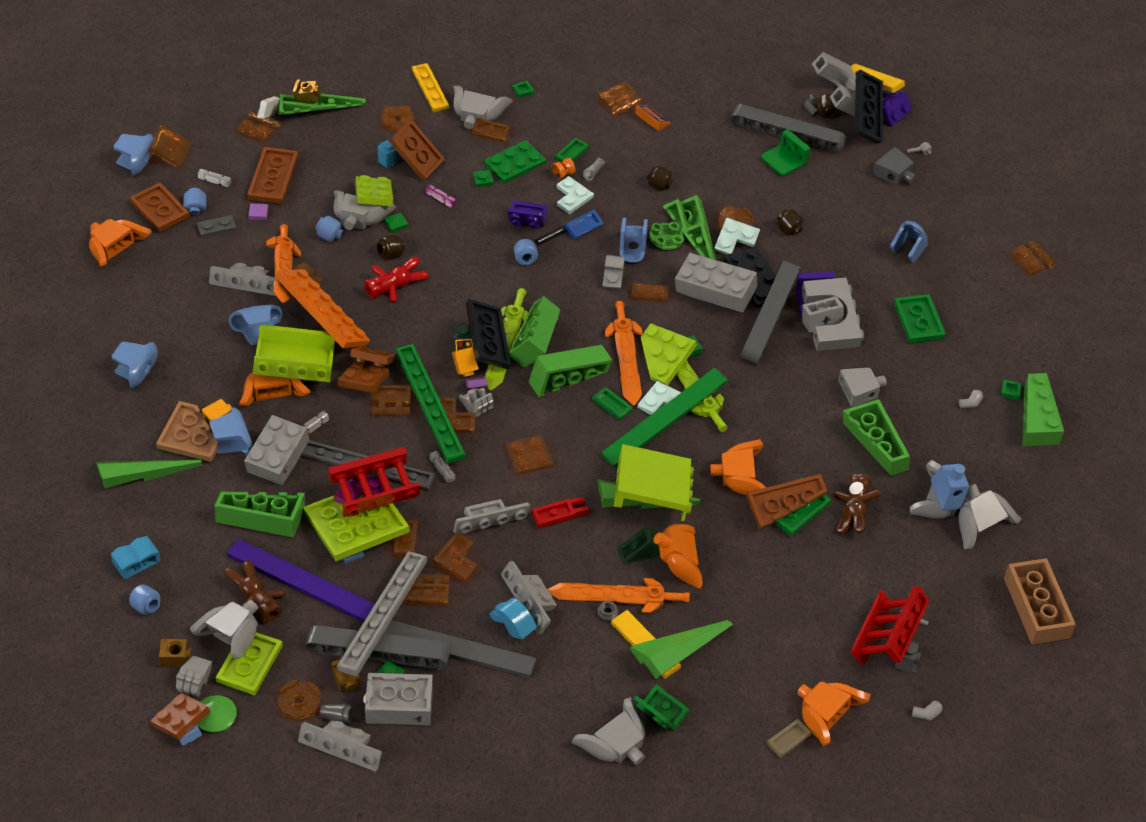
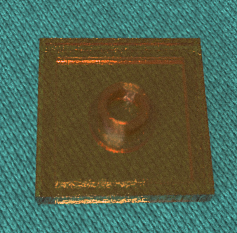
(170, 146)

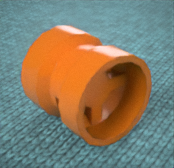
(566, 167)

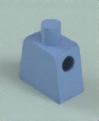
(950, 486)

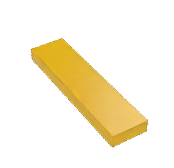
(889, 83)
(430, 87)
(636, 633)

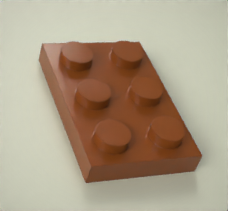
(416, 150)
(159, 207)

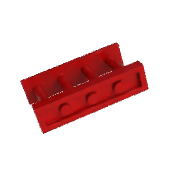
(373, 464)
(900, 635)

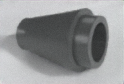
(337, 712)

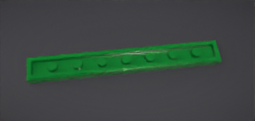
(430, 404)
(667, 415)

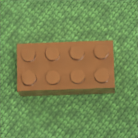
(1039, 601)

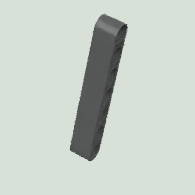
(775, 124)
(770, 312)
(393, 648)

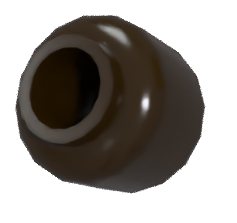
(826, 107)
(659, 178)
(790, 222)
(390, 247)

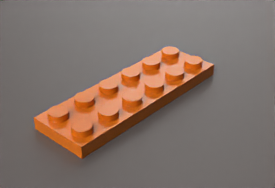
(322, 308)

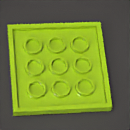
(354, 533)

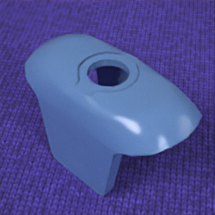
(134, 152)
(912, 230)
(633, 234)
(249, 320)
(135, 361)
(231, 433)

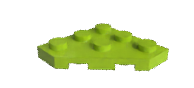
(665, 352)

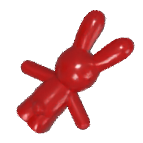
(398, 277)

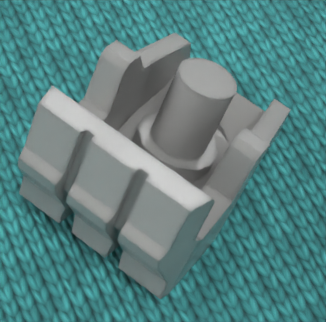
(477, 401)
(193, 676)

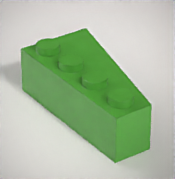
(535, 332)
(568, 368)
(1040, 415)
(877, 434)
(261, 512)

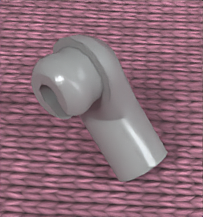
(593, 169)
(973, 401)
(929, 712)

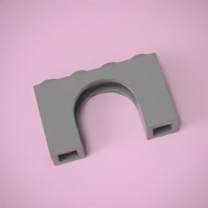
(842, 76)
(841, 335)

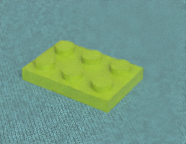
(374, 191)
(250, 670)

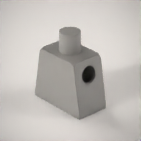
(860, 385)

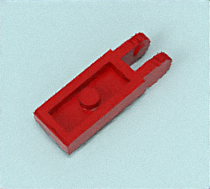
(559, 512)

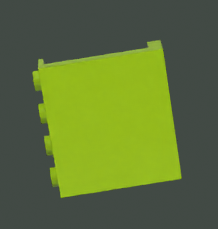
(294, 353)
(654, 479)

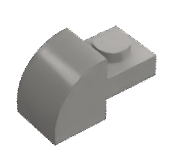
(613, 272)

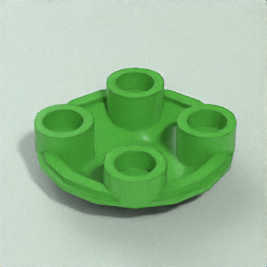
(666, 235)
(221, 716)

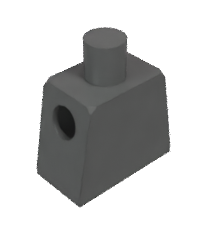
(895, 167)

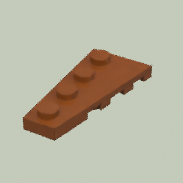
(783, 499)

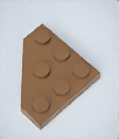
(188, 434)

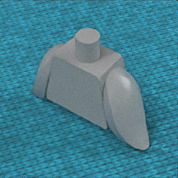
(474, 105)
(358, 215)
(931, 507)
(982, 512)
(231, 625)
(618, 738)

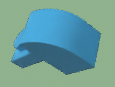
(515, 617)

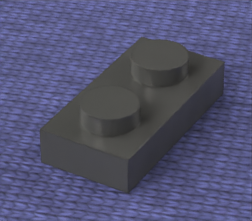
(216, 226)

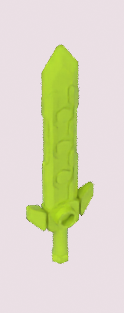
(512, 320)
(709, 406)

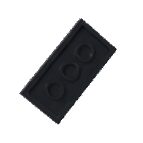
(868, 106)
(753, 260)
(488, 334)

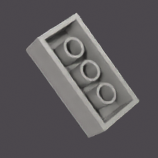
(716, 282)

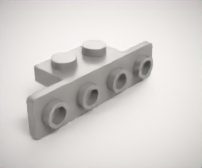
(243, 278)
(489, 514)
(531, 593)
(341, 742)

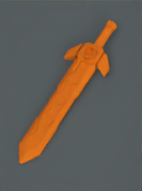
(283, 259)
(626, 353)
(651, 595)

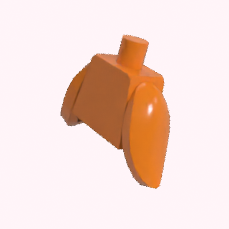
(113, 237)
(270, 387)
(738, 467)
(679, 552)
(826, 705)

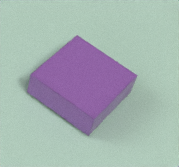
(258, 211)
(476, 382)

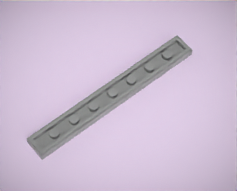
(381, 614)

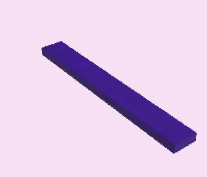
(301, 580)

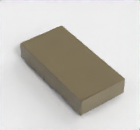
(789, 738)

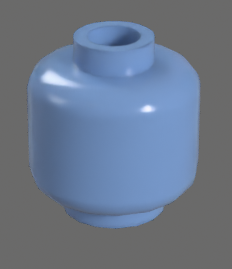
(195, 201)
(329, 228)
(525, 252)
(144, 599)

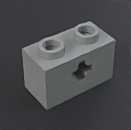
(822, 313)

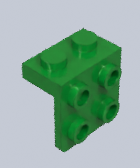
(788, 155)
(664, 707)

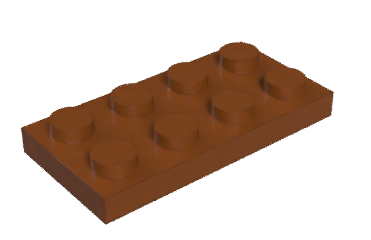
(272, 175)

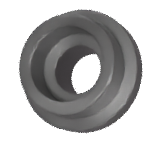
(607, 605)

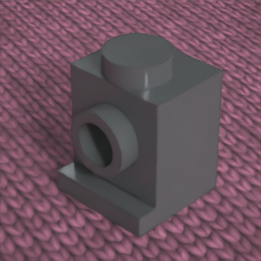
(910, 659)

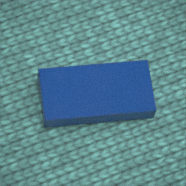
(584, 224)

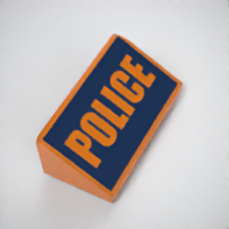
(651, 117)

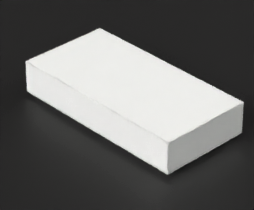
(268, 107)

